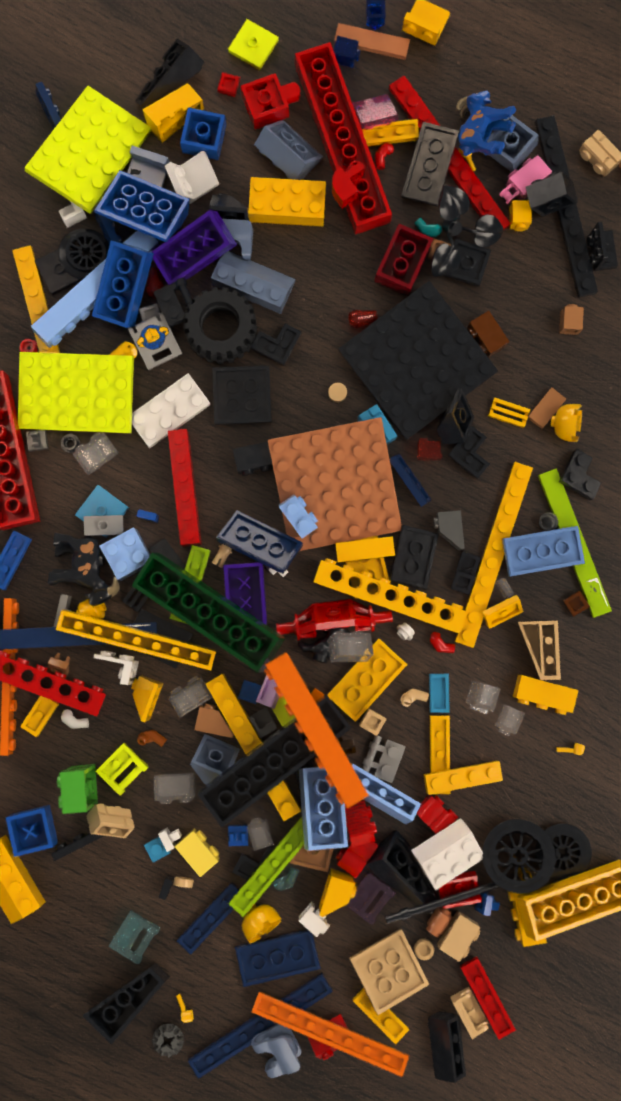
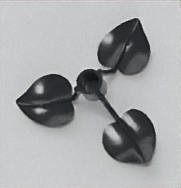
(452, 205)

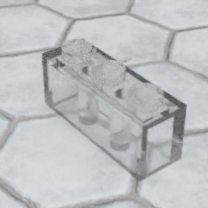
(482, 697)

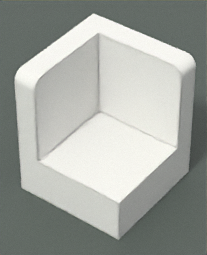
(72, 215)

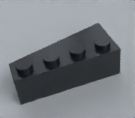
(121, 1007)

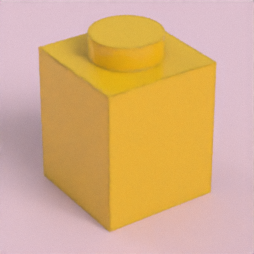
(520, 215)

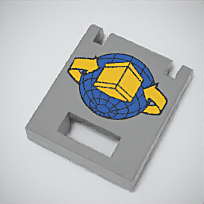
(155, 337)

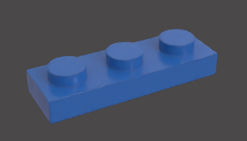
(12, 556)

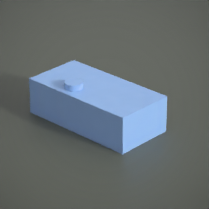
(321, 812)

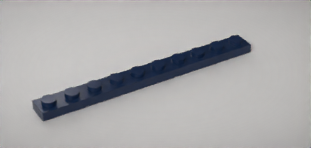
(52, 114)

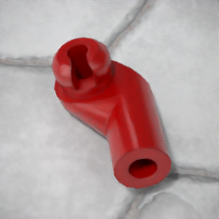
(381, 153)
(439, 645)

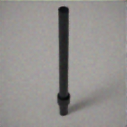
(406, 914)

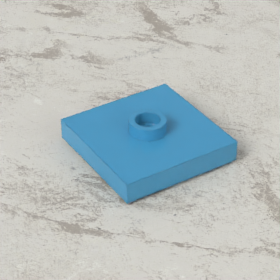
(101, 504)

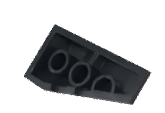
(179, 66)

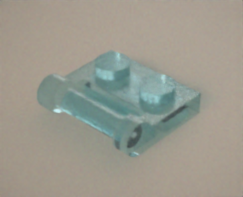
(129, 932)

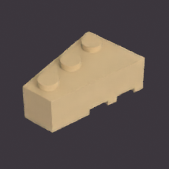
(543, 646)

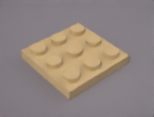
(389, 971)

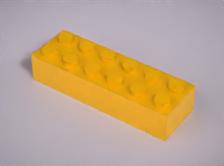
(571, 901)

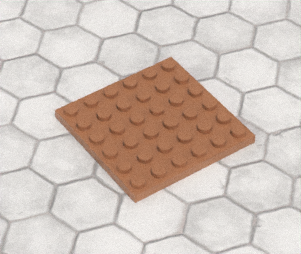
(341, 478)

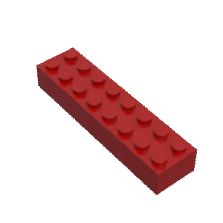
(17, 494)

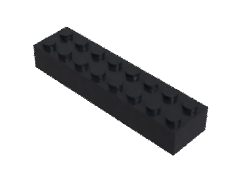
(265, 767)

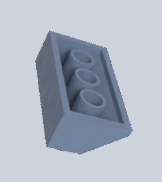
(253, 281)

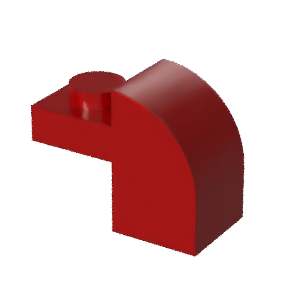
(342, 184)

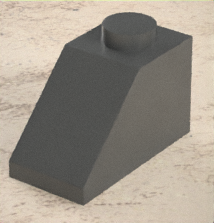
(450, 527)

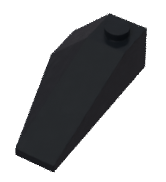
(397, 868)

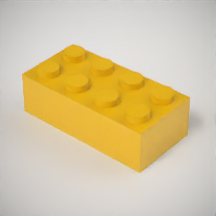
(287, 201)

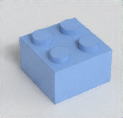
(126, 553)

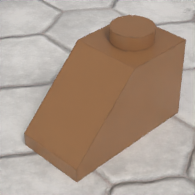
(212, 721)

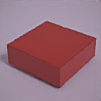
(228, 84)

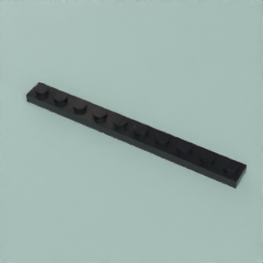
(569, 216)

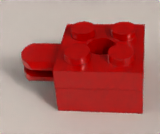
(265, 92)

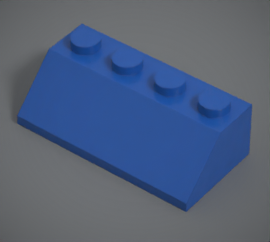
(122, 284)

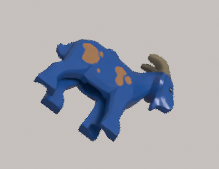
(481, 123)

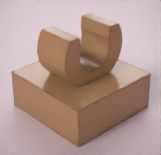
(55, 664)

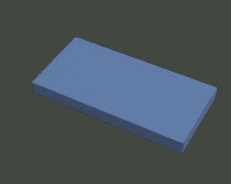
(543, 551)

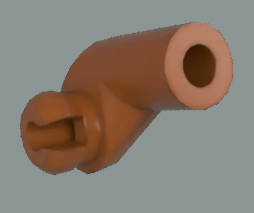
(151, 736)

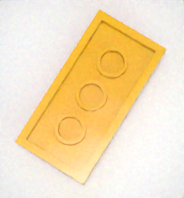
(367, 681)

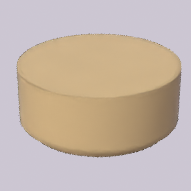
(337, 392)
(183, 882)
(424, 949)

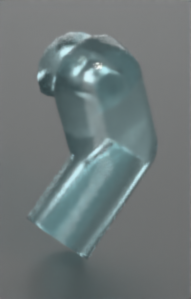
(286, 882)

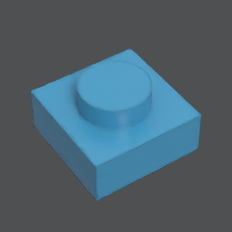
(156, 849)

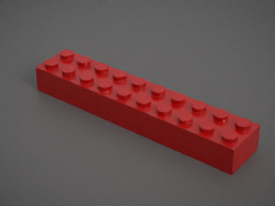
(342, 133)

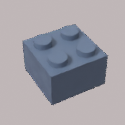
(517, 144)

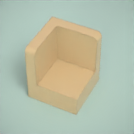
(372, 721)

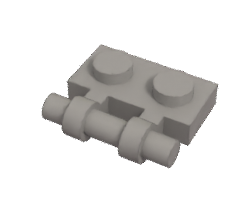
(389, 759)

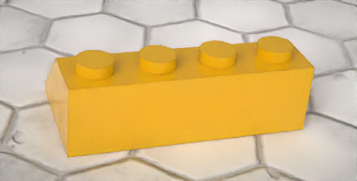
(17, 889)

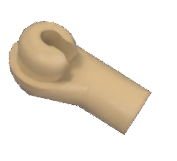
(412, 695)

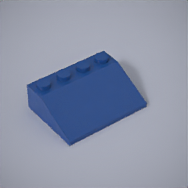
(143, 206)

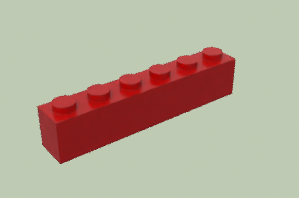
(184, 488)

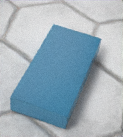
(439, 693)

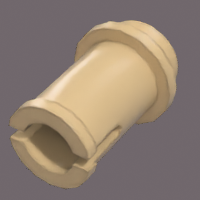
(222, 554)

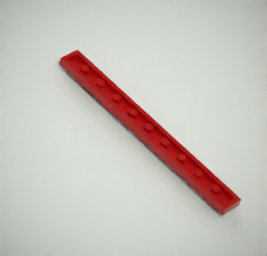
(459, 168)

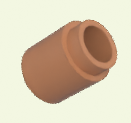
(439, 921)

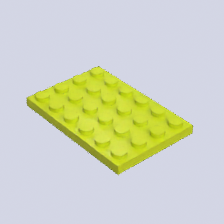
(87, 149)
(75, 392)

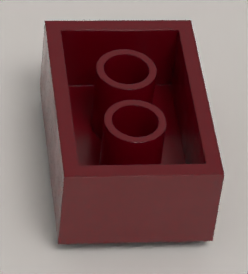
(403, 259)

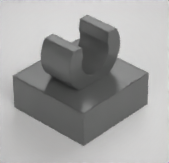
(37, 440)

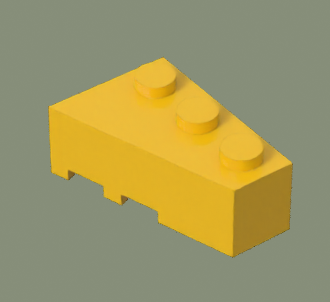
(170, 112)

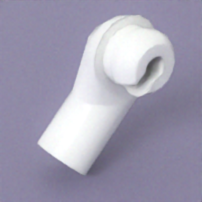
(68, 718)

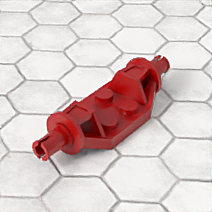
(334, 615)

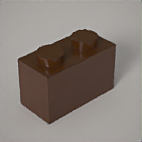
(488, 334)

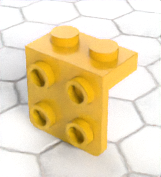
(425, 21)

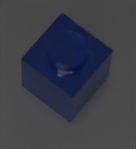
(346, 51)

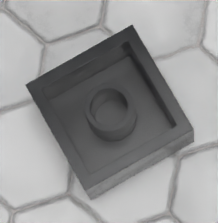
(551, 194)

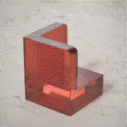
(429, 449)

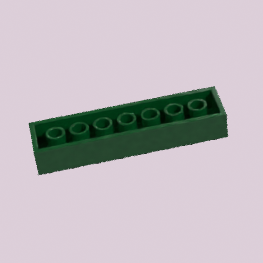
(208, 612)

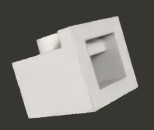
(312, 921)

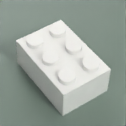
(448, 853)

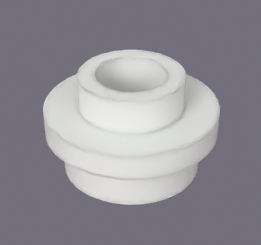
(405, 631)

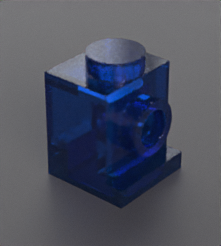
(375, 13)

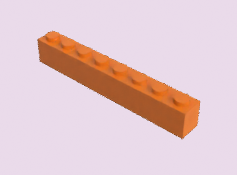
(316, 730)

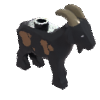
(85, 567)

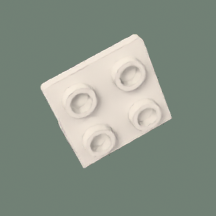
(193, 177)
(128, 672)

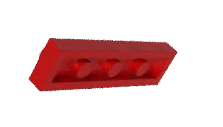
(487, 998)

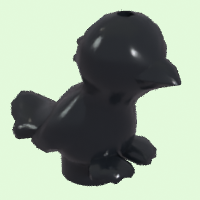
(320, 647)

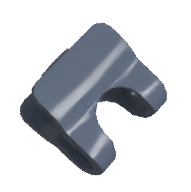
(243, 235)
(283, 1045)

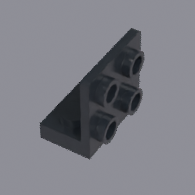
(602, 248)

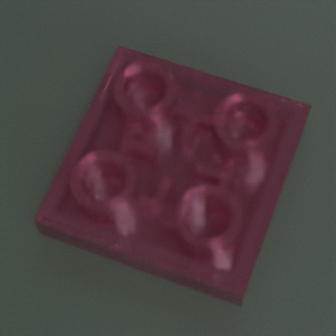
(375, 111)

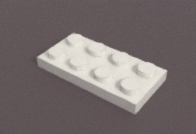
(169, 410)

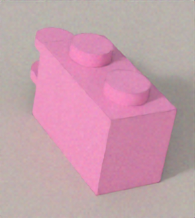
(518, 179)

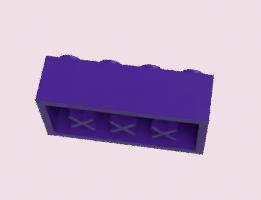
(193, 247)
(247, 588)

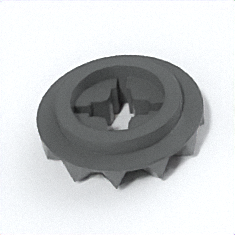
(169, 1031)

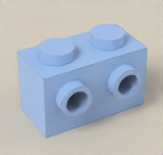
(298, 516)

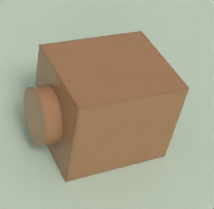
(571, 319)

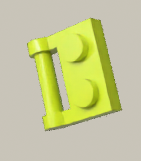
(117, 764)

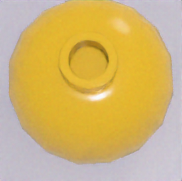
(567, 422)
(259, 921)

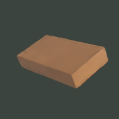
(546, 408)

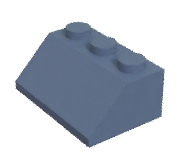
(287, 150)

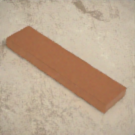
(375, 41)

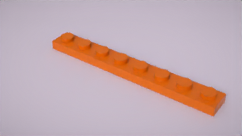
(8, 704)
(330, 1034)

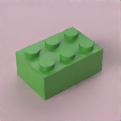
(78, 788)

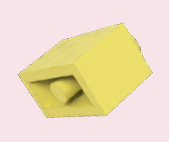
(198, 852)

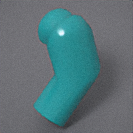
(430, 230)

